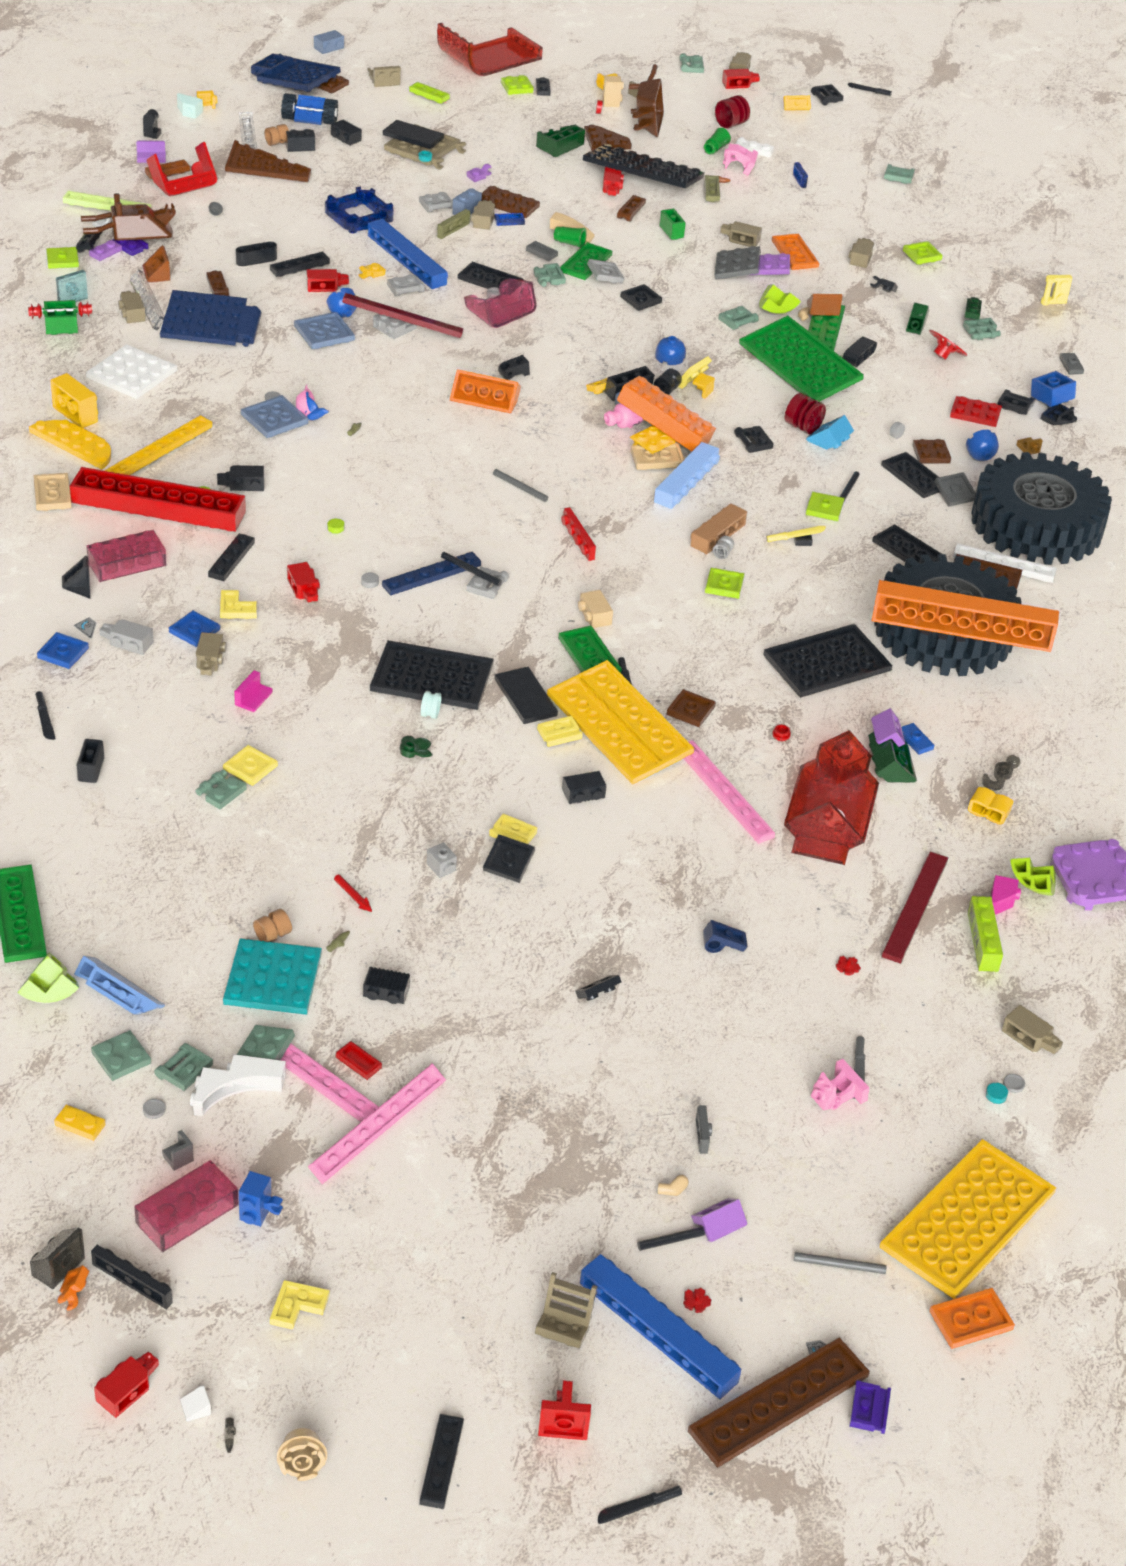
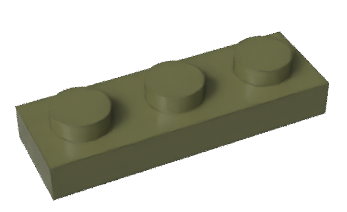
(712, 188)
(453, 224)

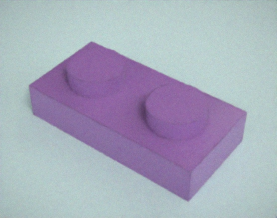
(105, 250)

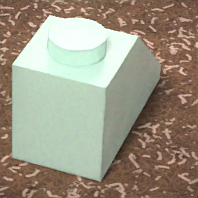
(189, 105)

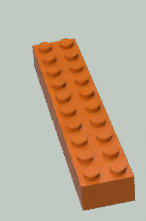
(965, 616)

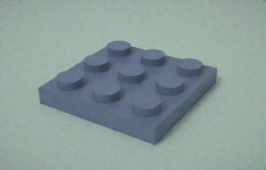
(324, 330)
(274, 416)

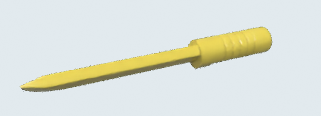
(785, 535)

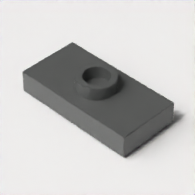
(542, 250)
(1071, 363)
(704, 1129)

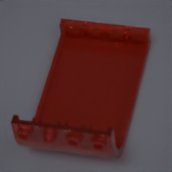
(491, 55)

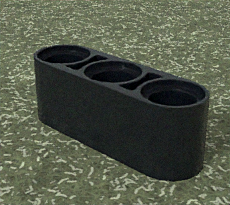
(256, 253)
(860, 351)

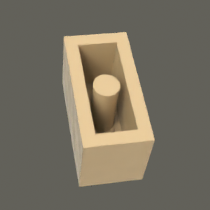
(612, 91)
(595, 608)

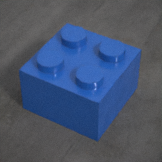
(1053, 388)

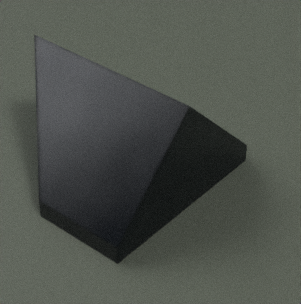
(78, 578)

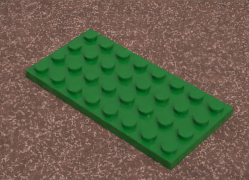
(801, 359)

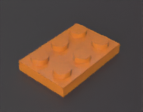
(971, 1318)

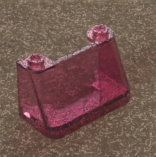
(514, 302)

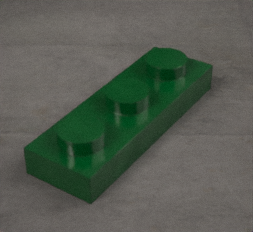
(973, 308)

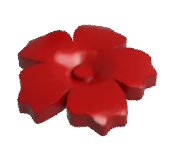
(848, 966)
(696, 1300)

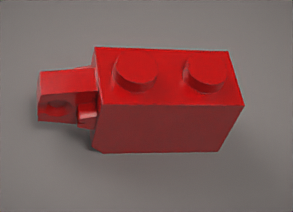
(739, 78)
(612, 181)
(325, 280)
(303, 581)
(125, 1383)

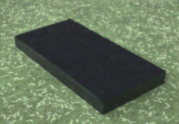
(413, 134)
(484, 275)
(912, 474)
(903, 544)
(526, 695)

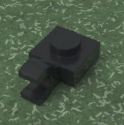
(887, 285)

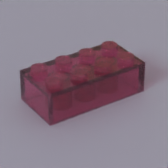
(126, 555)
(186, 1206)

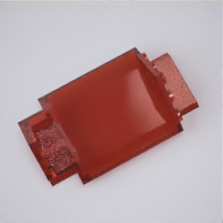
(828, 783)

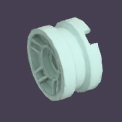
(431, 704)

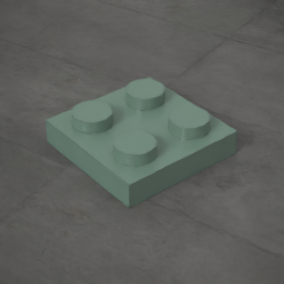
(267, 1042)
(121, 1055)

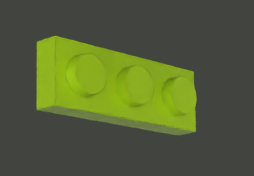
(429, 92)

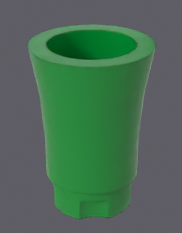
(719, 139)
(571, 236)

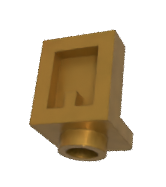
(1030, 445)

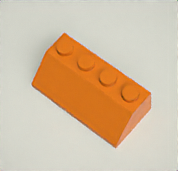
(485, 391)

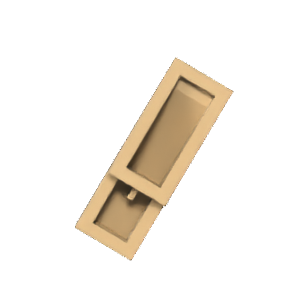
(563, 220)

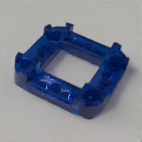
(336, 208)

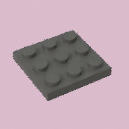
(737, 262)

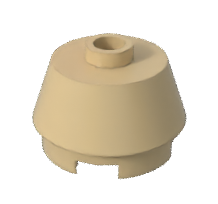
(302, 1454)

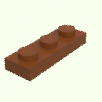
(171, 168)

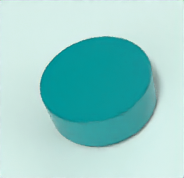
(425, 156)
(996, 1093)

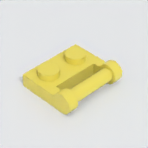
(1060, 289)
(694, 371)

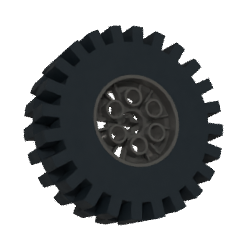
(1041, 508)
(939, 648)

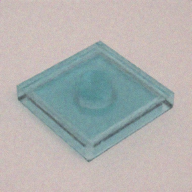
(72, 286)

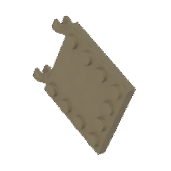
(411, 151)

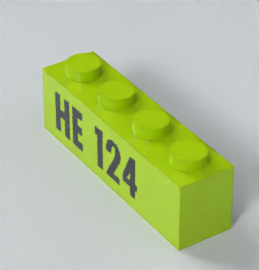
(985, 934)

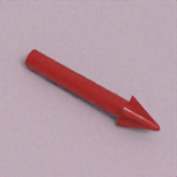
(364, 903)

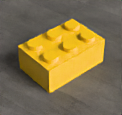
(74, 400)

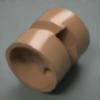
(276, 134)
(270, 926)

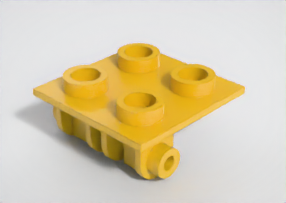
(652, 439)

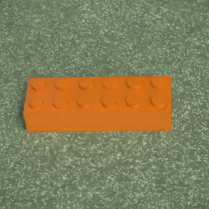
(665, 413)

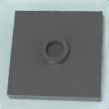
(955, 489)

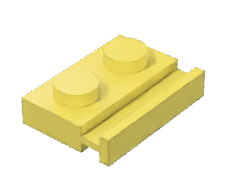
(559, 731)
(513, 829)

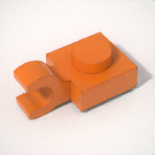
(73, 1283)

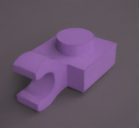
(479, 174)

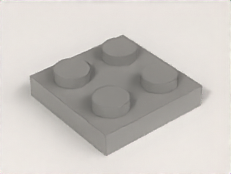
(605, 271)

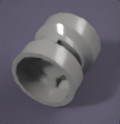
(723, 547)

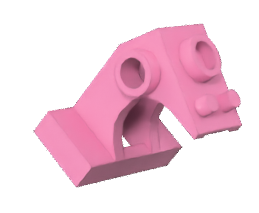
(741, 154)
(846, 1082)

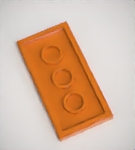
(800, 254)

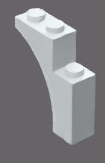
(241, 1075)

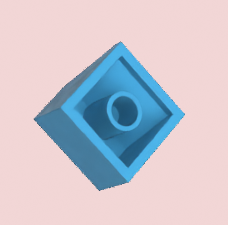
(832, 433)

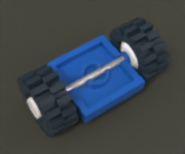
(309, 109)

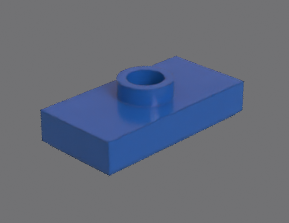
(917, 739)

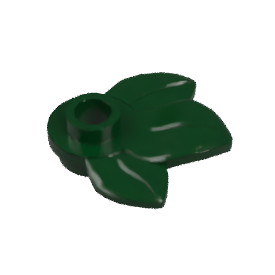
(410, 747)

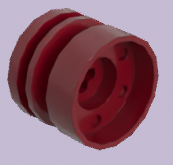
(732, 111)
(805, 413)

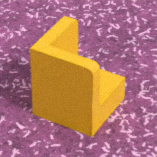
(704, 383)

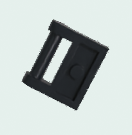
(830, 92)
(1016, 402)
(757, 436)

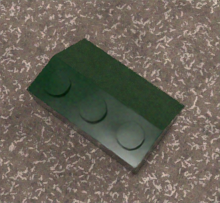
(891, 761)

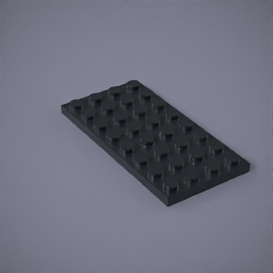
(644, 166)

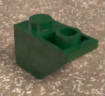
(917, 318)

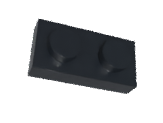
(543, 86)
(605, 984)

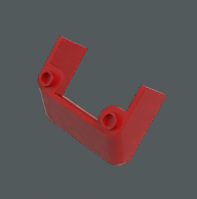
(203, 174)

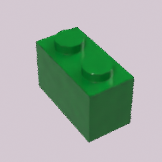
(672, 224)

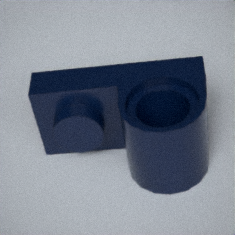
(719, 935)

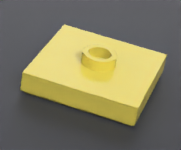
(250, 765)

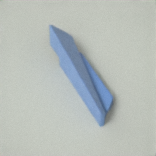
(115, 986)

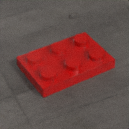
(976, 411)

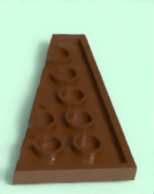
(262, 163)

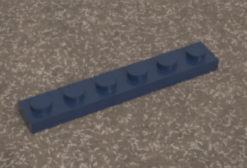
(428, 574)

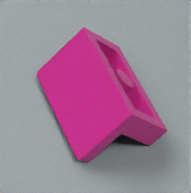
(251, 692)

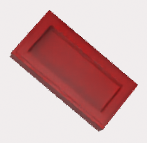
(358, 1060)

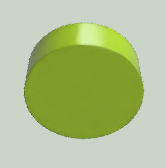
(335, 525)

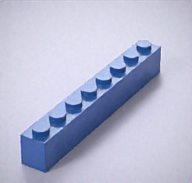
(407, 254)
(661, 1326)

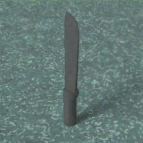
(859, 1066)

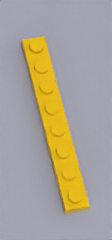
(161, 446)

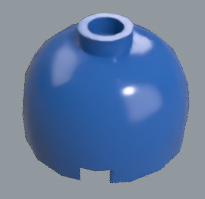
(335, 303)
(670, 350)
(982, 445)

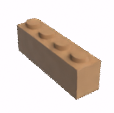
(724, 523)

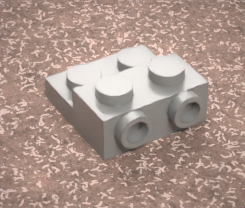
(392, 327)

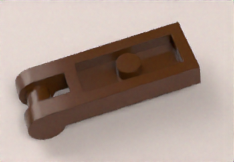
(631, 207)
(217, 283)

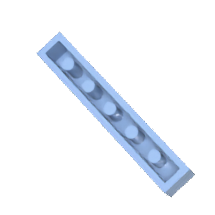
(686, 475)

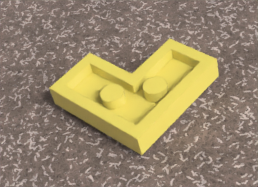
(233, 608)
(294, 1298)

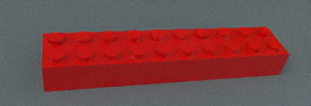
(158, 499)

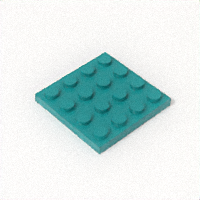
(272, 976)

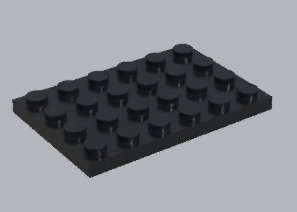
(827, 660)
(413, 669)

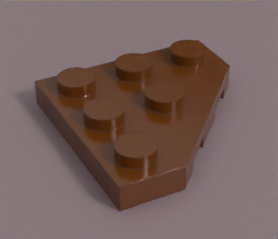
(599, 136)

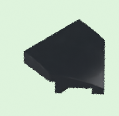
(1059, 415)

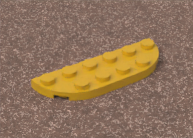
(74, 440)

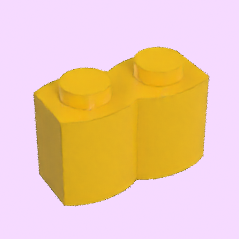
(990, 805)

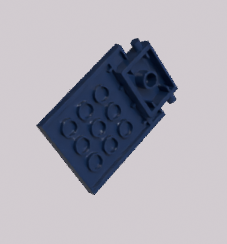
(293, 72)
(210, 319)

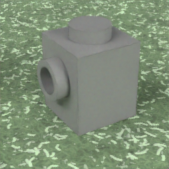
(441, 860)

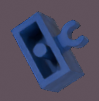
(257, 1199)

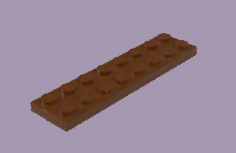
(778, 1402)

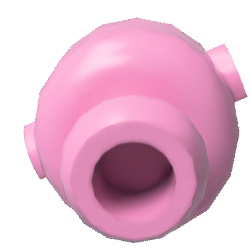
(622, 417)

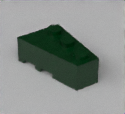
(561, 140)

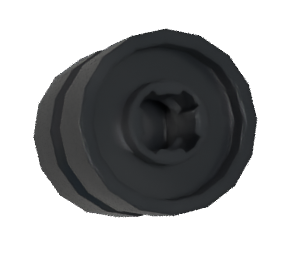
(668, 381)

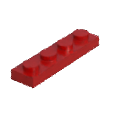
(579, 534)

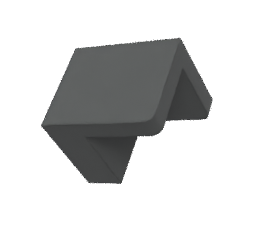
(179, 1153)

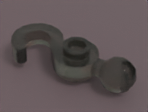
(1002, 772)

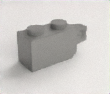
(128, 636)

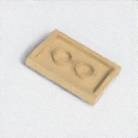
(666, 458)
(52, 491)

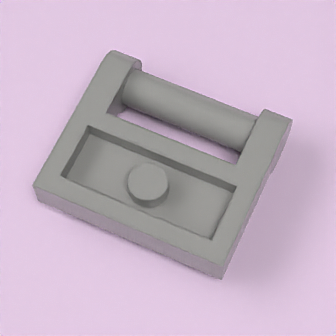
(436, 201)
(405, 284)
(480, 586)

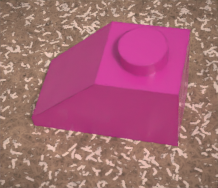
(1004, 893)

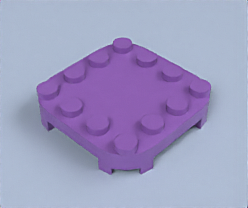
(1091, 872)

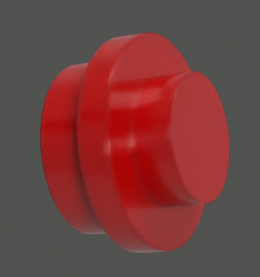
(781, 732)

